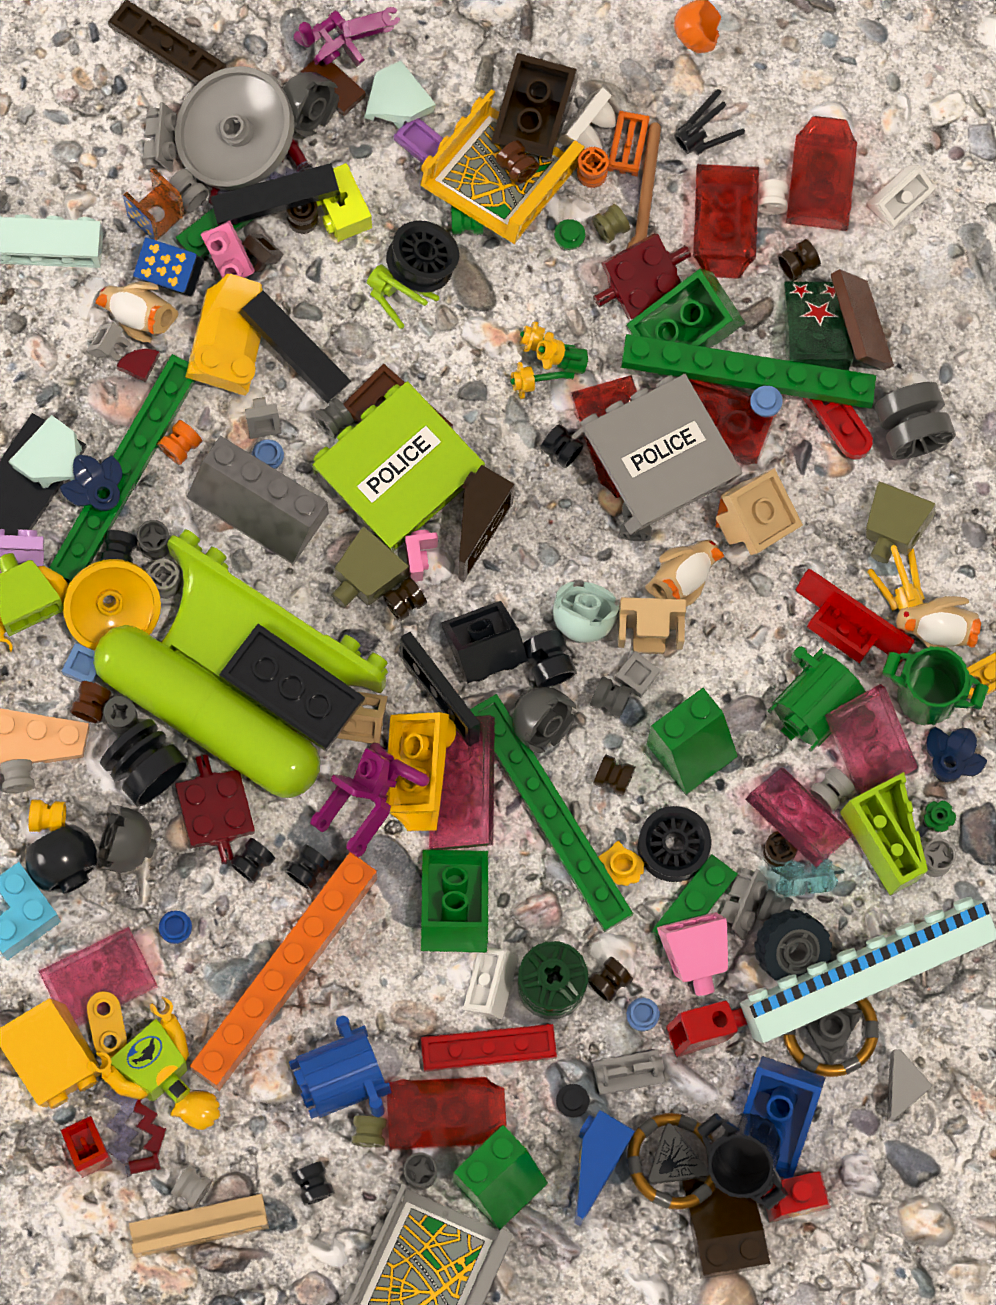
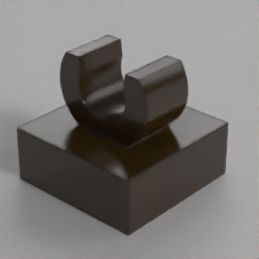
(263, 250)

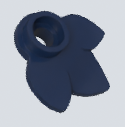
(92, 478)
(956, 750)

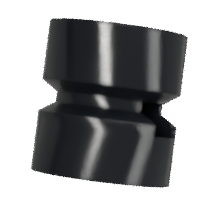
(549, 660)

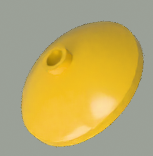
(134, 601)

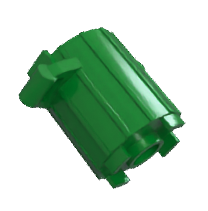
(933, 684)
(813, 694)

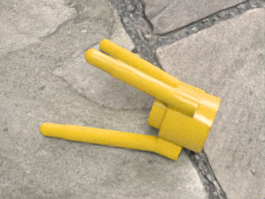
(908, 594)

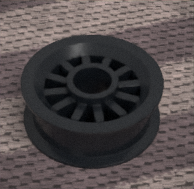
(422, 256)
(687, 818)

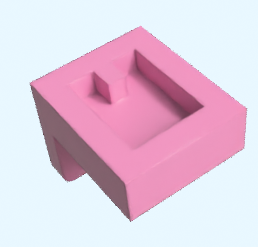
(417, 559)

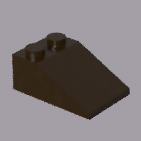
(535, 105)
(485, 506)
(726, 1233)

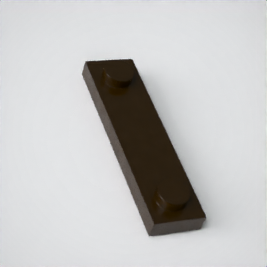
(164, 42)

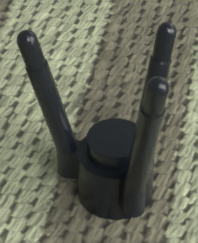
(692, 135)

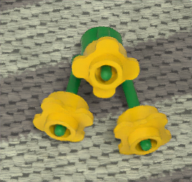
(551, 353)

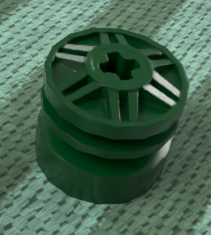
(558, 998)

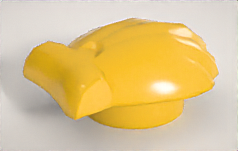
(622, 864)
(197, 1109)

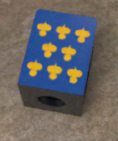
(169, 267)

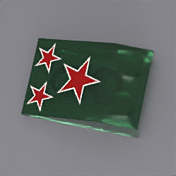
(815, 326)

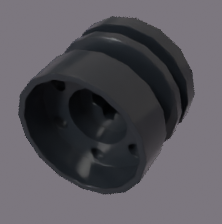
(140, 759)

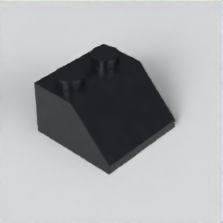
(485, 642)

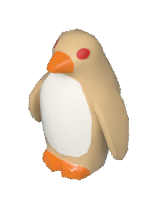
(138, 309)
(684, 571)
(941, 622)

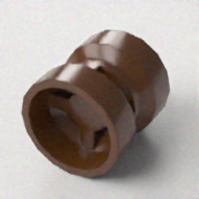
(520, 165)
(90, 702)

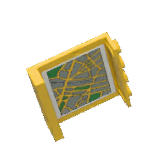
(473, 182)

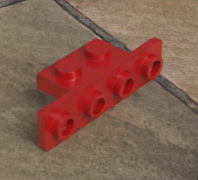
(848, 622)

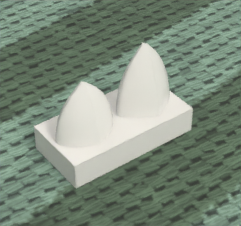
(594, 110)

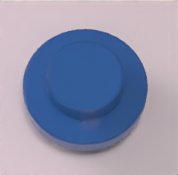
(175, 927)

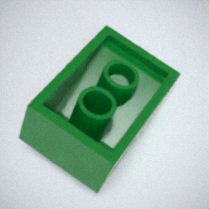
(690, 313)
(454, 901)

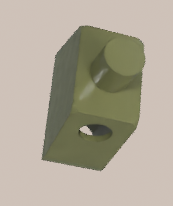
(896, 520)
(367, 570)

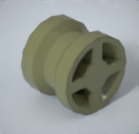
(611, 223)
(369, 1131)

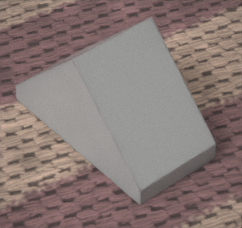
(905, 1084)

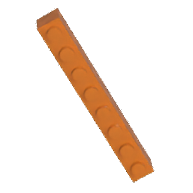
(284, 971)

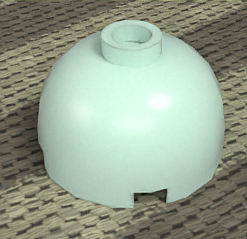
(584, 612)

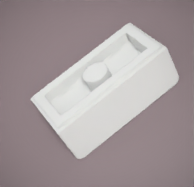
(901, 195)
(491, 983)

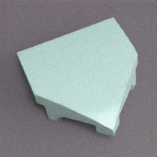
(397, 96)
(48, 454)

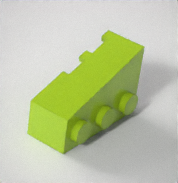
(887, 833)

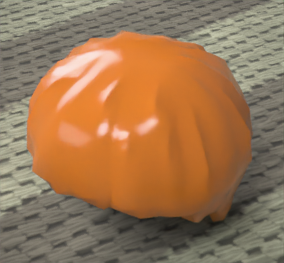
(697, 26)

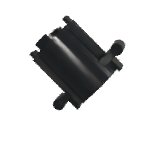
(744, 1157)

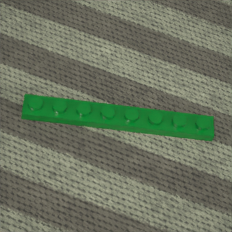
(748, 371)
(133, 456)
(555, 819)

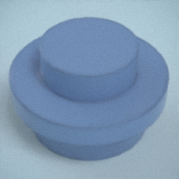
(766, 401)
(269, 452)
(642, 1014)

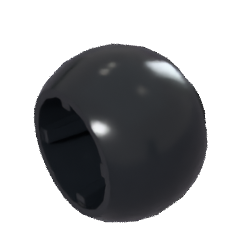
(61, 859)

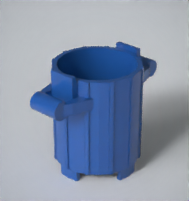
(341, 1074)

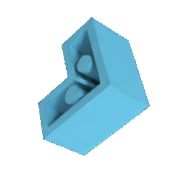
(28, 914)

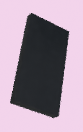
(20, 498)
(292, 687)

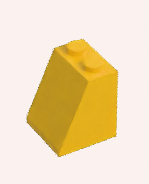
(49, 1053)

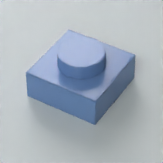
(80, 664)

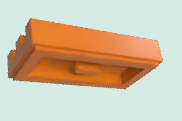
(623, 166)

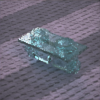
(796, 875)

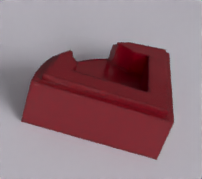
(139, 363)

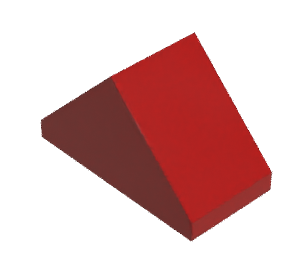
(86, 1147)

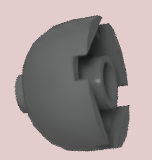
(311, 101)
(542, 717)
(126, 841)

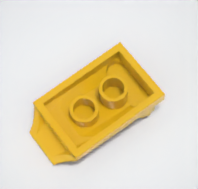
(224, 341)
(422, 744)

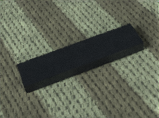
(275, 195)
(295, 346)
(439, 688)

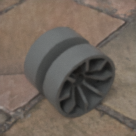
(915, 420)

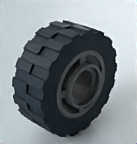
(781, 933)

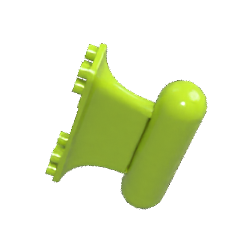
(182, 680)

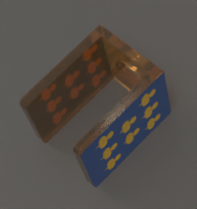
(163, 196)

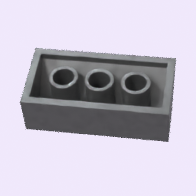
(257, 500)

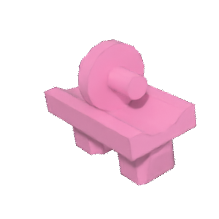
(227, 250)

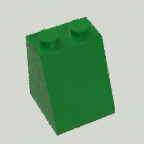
(692, 741)
(500, 1177)

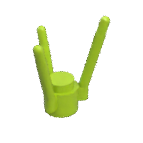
(385, 284)

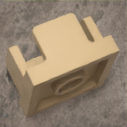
(758, 512)
(651, 623)

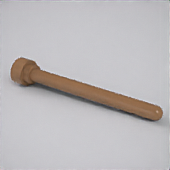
(647, 184)

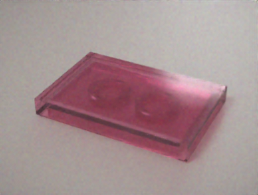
(871, 739)
(799, 817)
(107, 965)

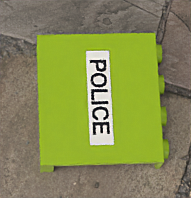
(397, 465)

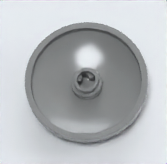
(234, 128)

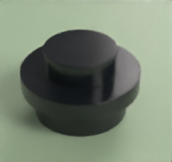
(572, 1100)

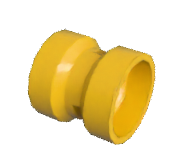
(46, 816)

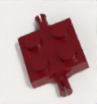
(641, 275)
(214, 809)

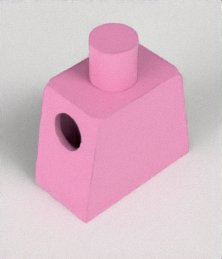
(697, 949)

